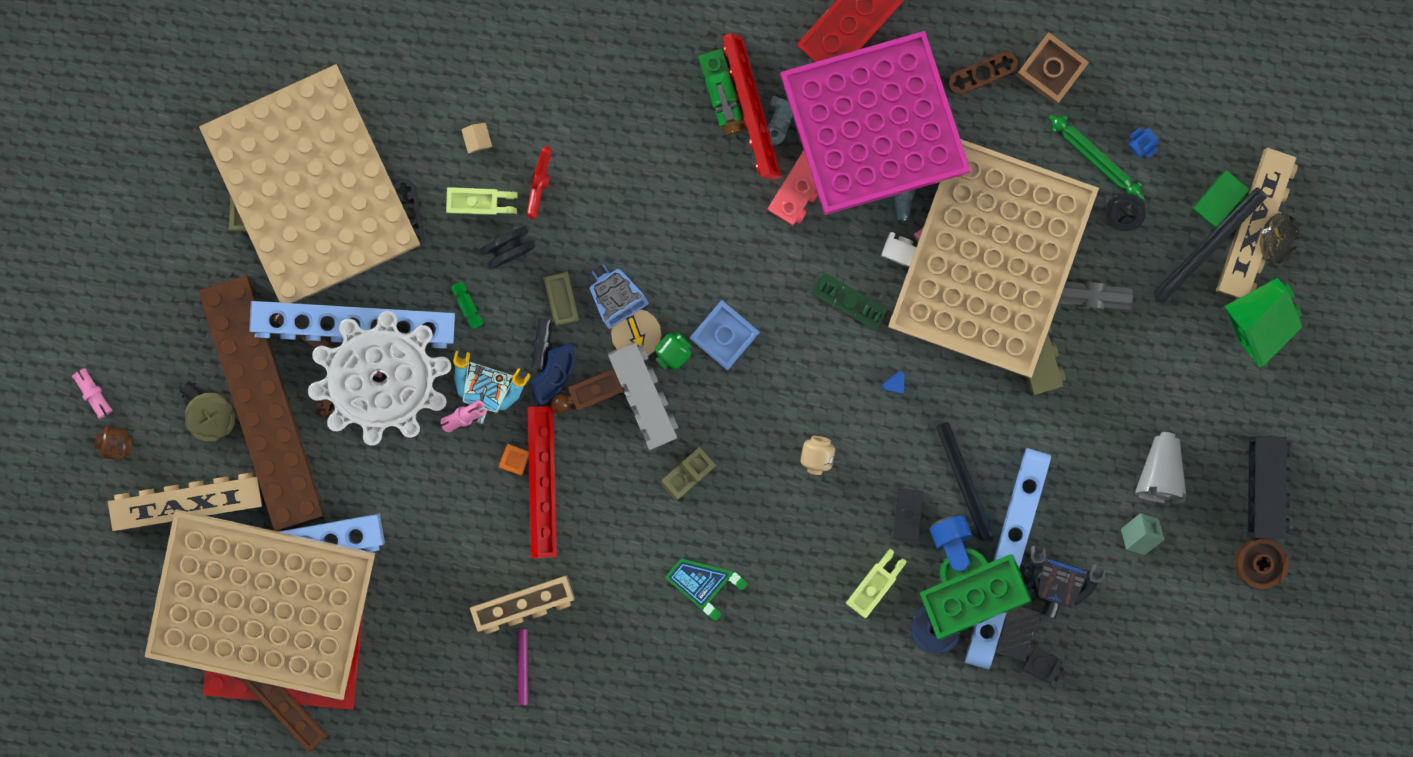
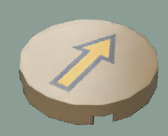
(637, 328)

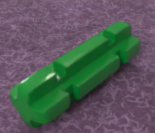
(466, 305)

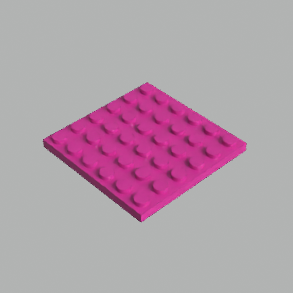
(875, 123)

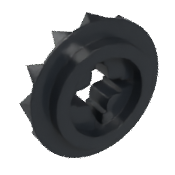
(1127, 222)

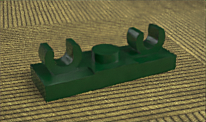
(849, 301)

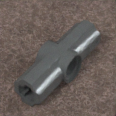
(1096, 296)

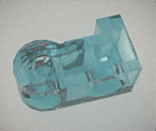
(780, 120)

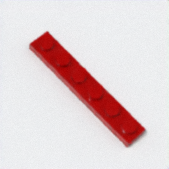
(750, 101)
(542, 482)

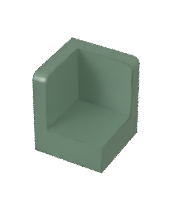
(1142, 534)

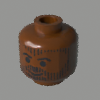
(113, 443)

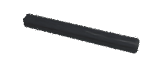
(964, 481)

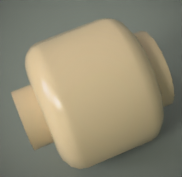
(817, 455)

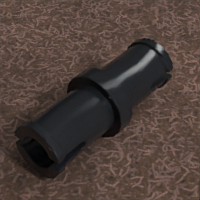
(542, 343)

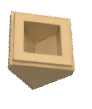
(476, 137)

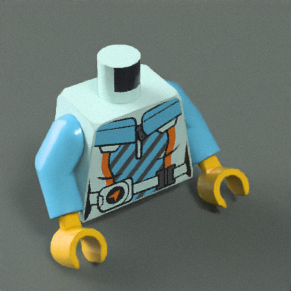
(487, 385)

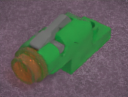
(722, 91)

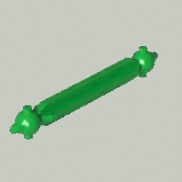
(1095, 156)

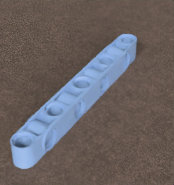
(1019, 515)

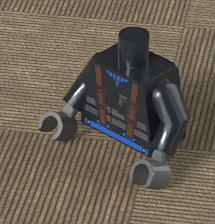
(1062, 582)

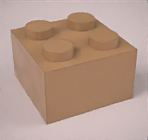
(1052, 68)

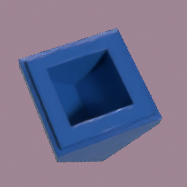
(895, 383)

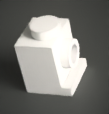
(899, 250)

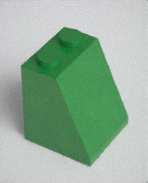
(1265, 320)

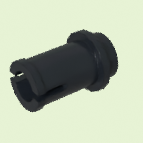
(190, 391)

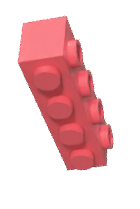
(794, 193)

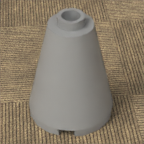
(1163, 471)

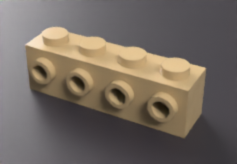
(523, 603)

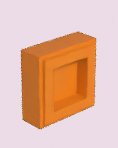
(514, 459)

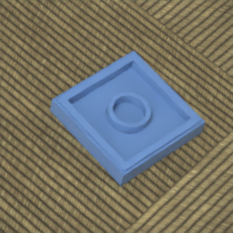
(724, 335)

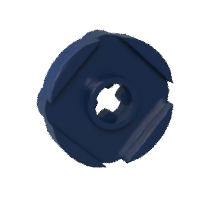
(925, 640)

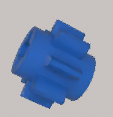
(1143, 143)

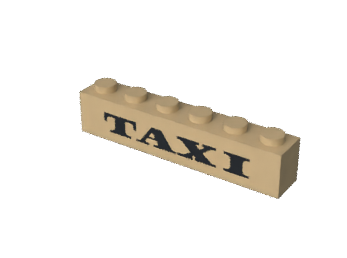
(1245, 251)
(200, 499)

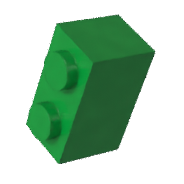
(1220, 199)

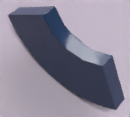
(555, 374)

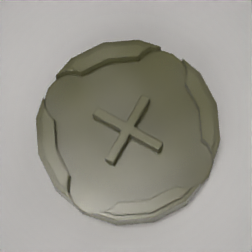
(210, 417)

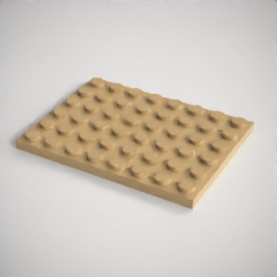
(309, 186)
(994, 260)
(259, 604)

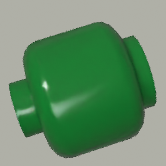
(673, 351)

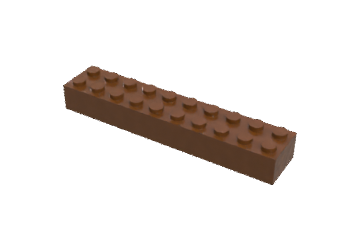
(262, 405)

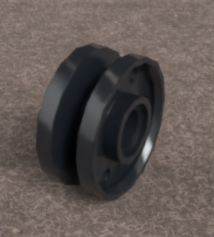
(507, 248)

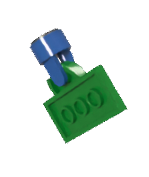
(970, 585)

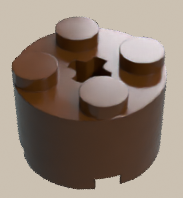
(1274, 556)

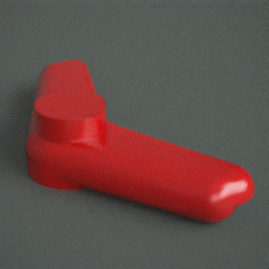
(539, 182)

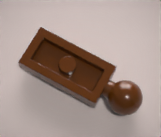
(588, 392)

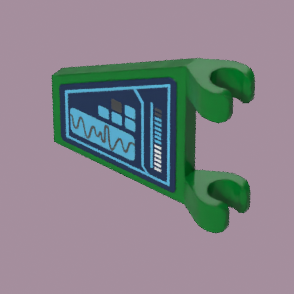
(702, 583)

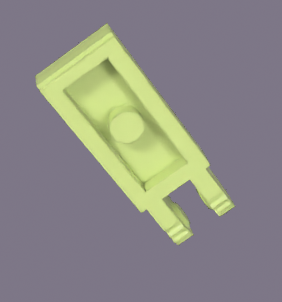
(478, 201)
(874, 586)

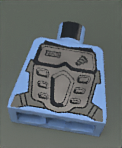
(615, 296)

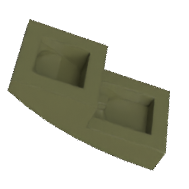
(687, 473)

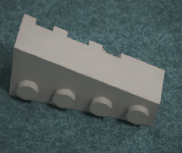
(642, 395)

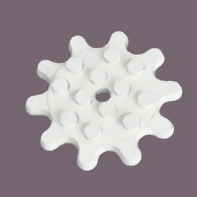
(382, 403)

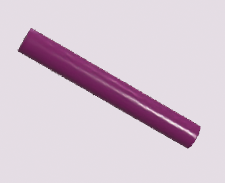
(522, 666)

